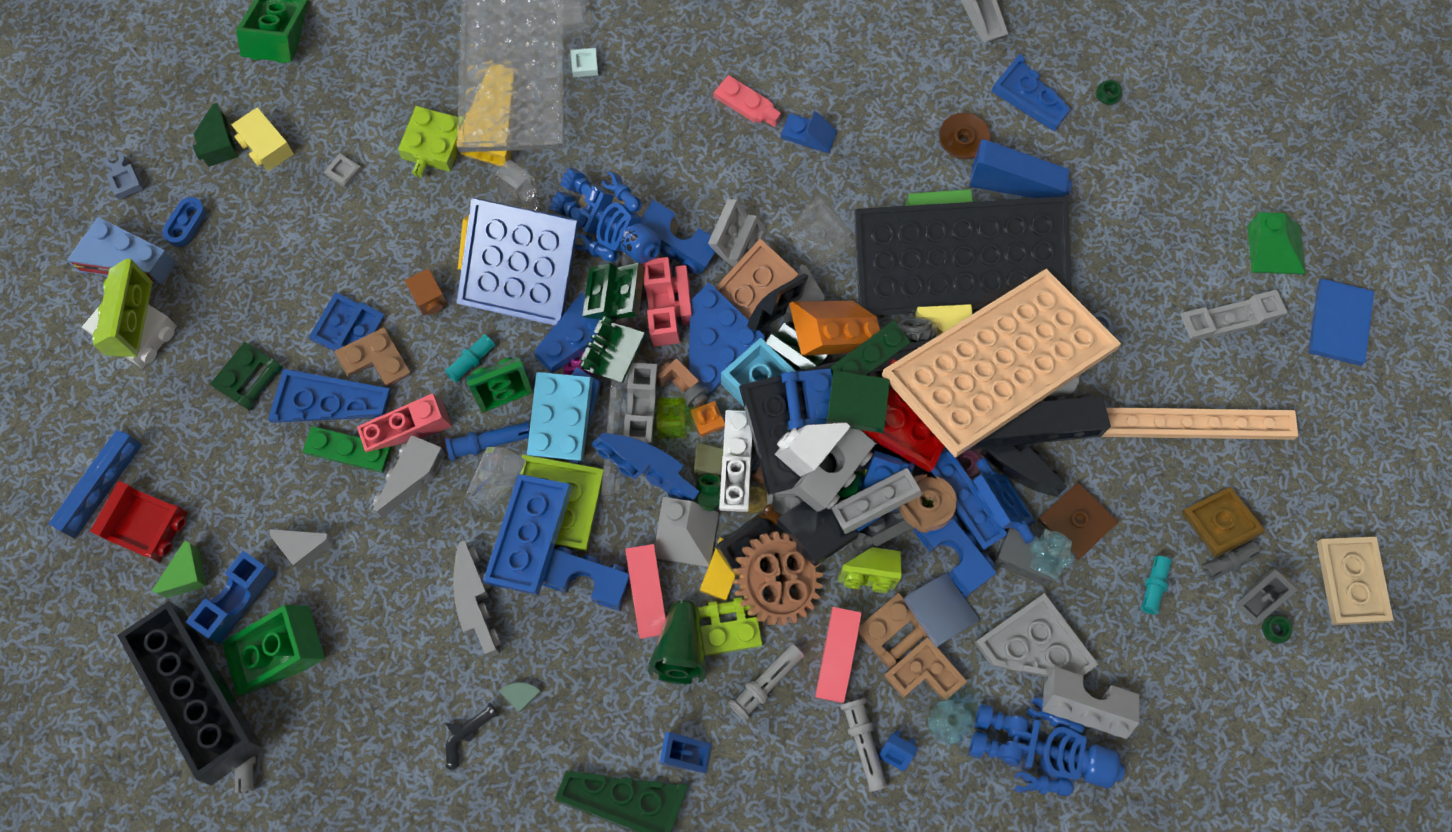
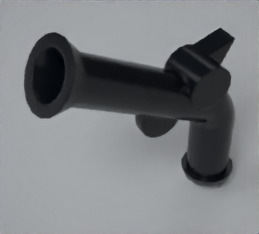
(465, 732)

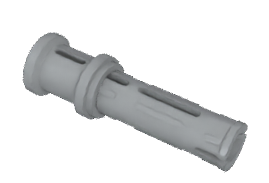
(754, 690)
(861, 730)

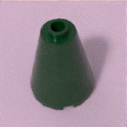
(680, 646)

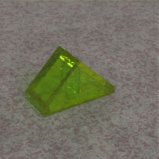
(671, 417)

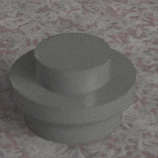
(696, 395)

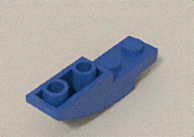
(638, 457)

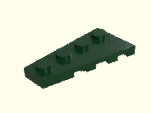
(623, 801)

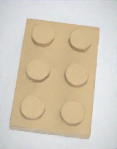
(1354, 580)

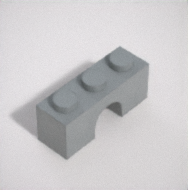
(641, 402)
(821, 488)
(1067, 699)

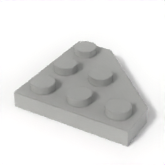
(1036, 642)

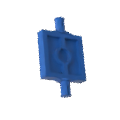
(1004, 501)

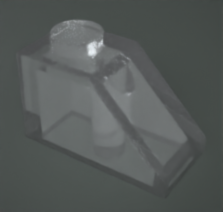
(494, 476)

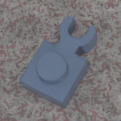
(123, 177)

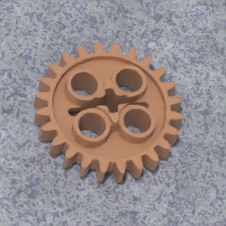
(754, 580)

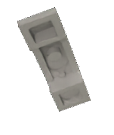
(1233, 317)

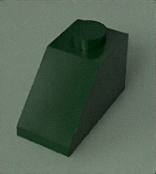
(214, 138)

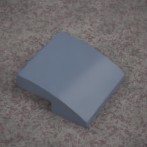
(941, 609)

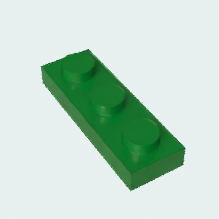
(344, 449)

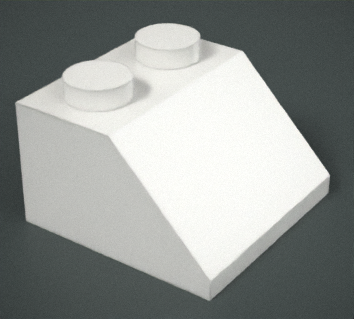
(809, 445)

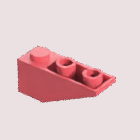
(417, 418)

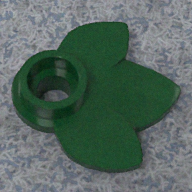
(709, 491)

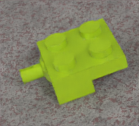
(430, 140)

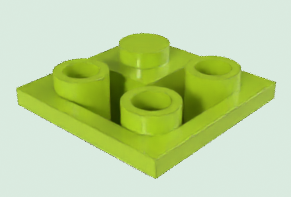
(873, 568)

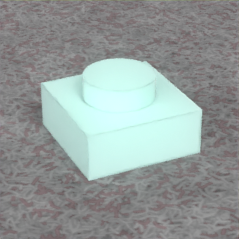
(584, 62)

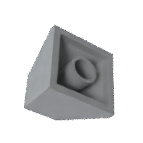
(685, 532)

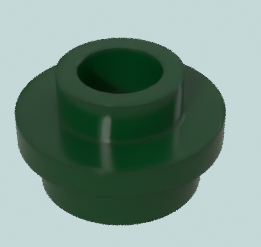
(1112, 87)
(1284, 625)

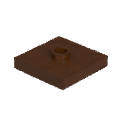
(1079, 519)

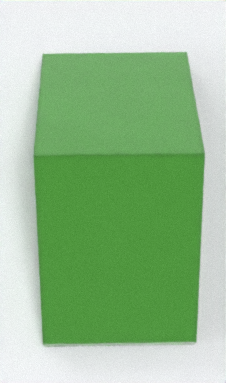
(182, 574)

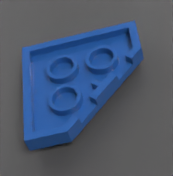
(716, 336)

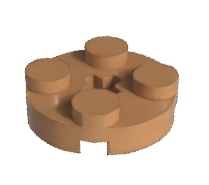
(942, 509)

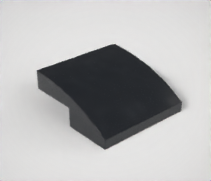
(776, 302)
(815, 533)
(732, 546)

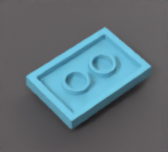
(559, 416)

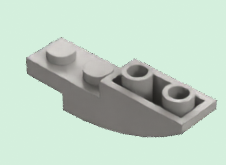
(468, 592)

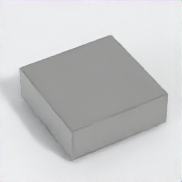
(342, 170)

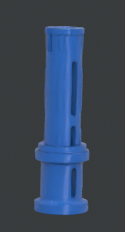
(474, 443)

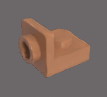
(682, 377)

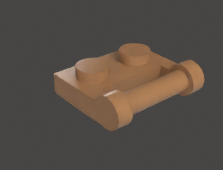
(885, 625)

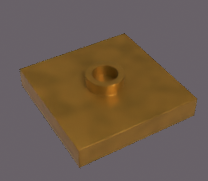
(1223, 521)

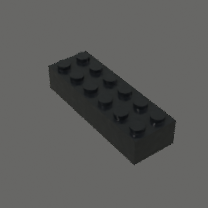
(190, 693)

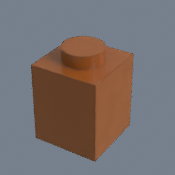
(426, 292)

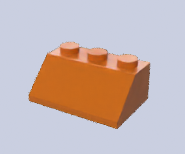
(831, 326)

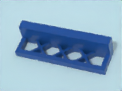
(95, 484)

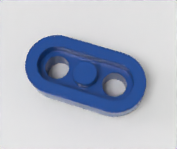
(182, 222)

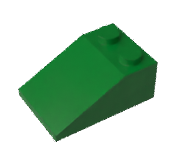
(271, 30)
(499, 384)
(273, 649)

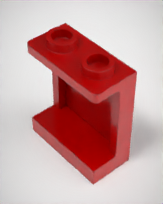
(139, 522)

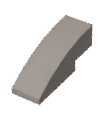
(986, 18)

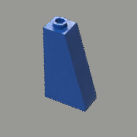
(1017, 173)

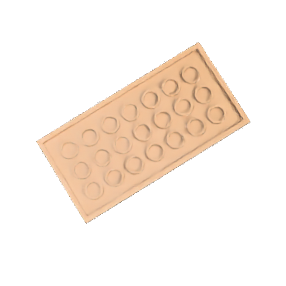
(1000, 361)

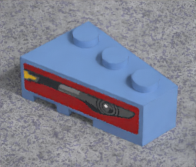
(108, 245)

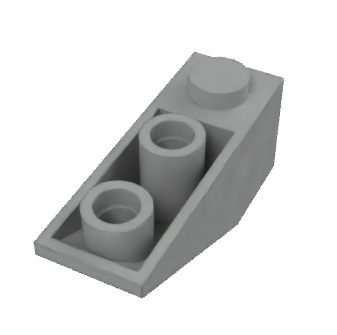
(414, 470)

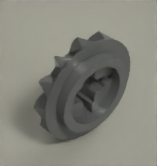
(918, 328)

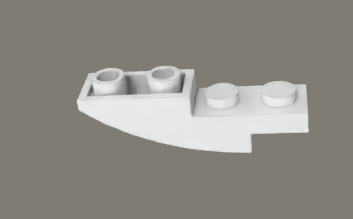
(736, 462)

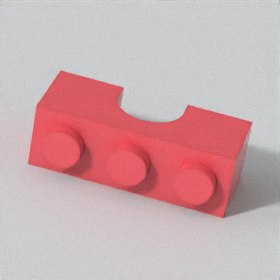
(661, 299)

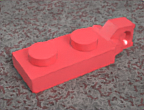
(746, 102)

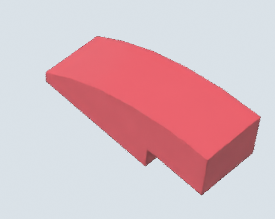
(646, 590)
(838, 654)

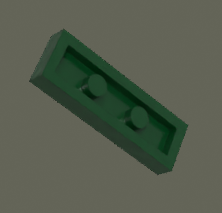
(873, 351)

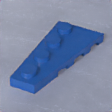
(319, 398)

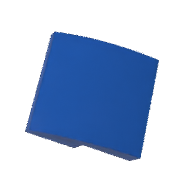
(344, 323)

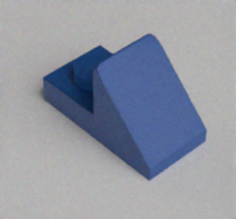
(810, 133)

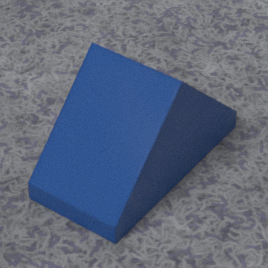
(685, 753)

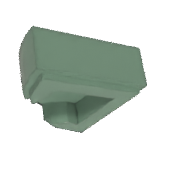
(520, 694)

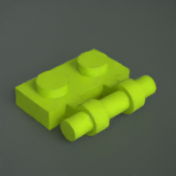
(730, 635)

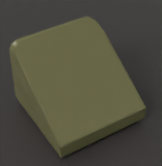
(708, 460)

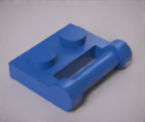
(816, 394)

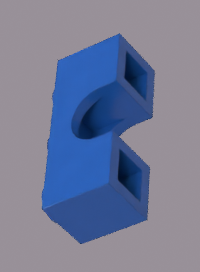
(691, 252)
(973, 567)
(610, 582)
(219, 615)

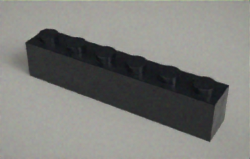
(1051, 422)

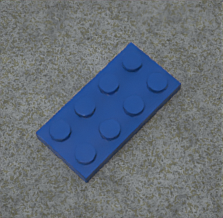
(528, 534)

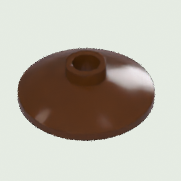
(963, 126)

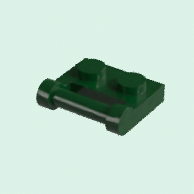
(239, 373)

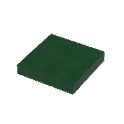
(858, 401)

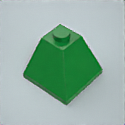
(1275, 244)

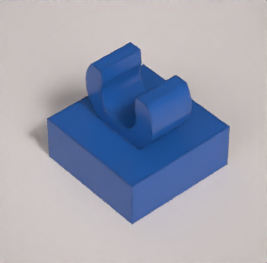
(898, 751)

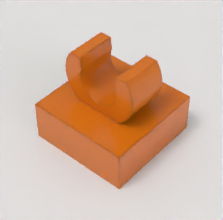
(707, 419)

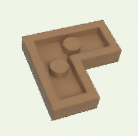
(374, 350)
(926, 664)

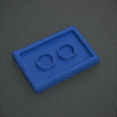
(1341, 322)

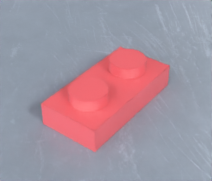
(682, 285)

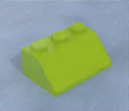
(122, 310)

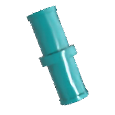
(469, 358)
(1156, 585)

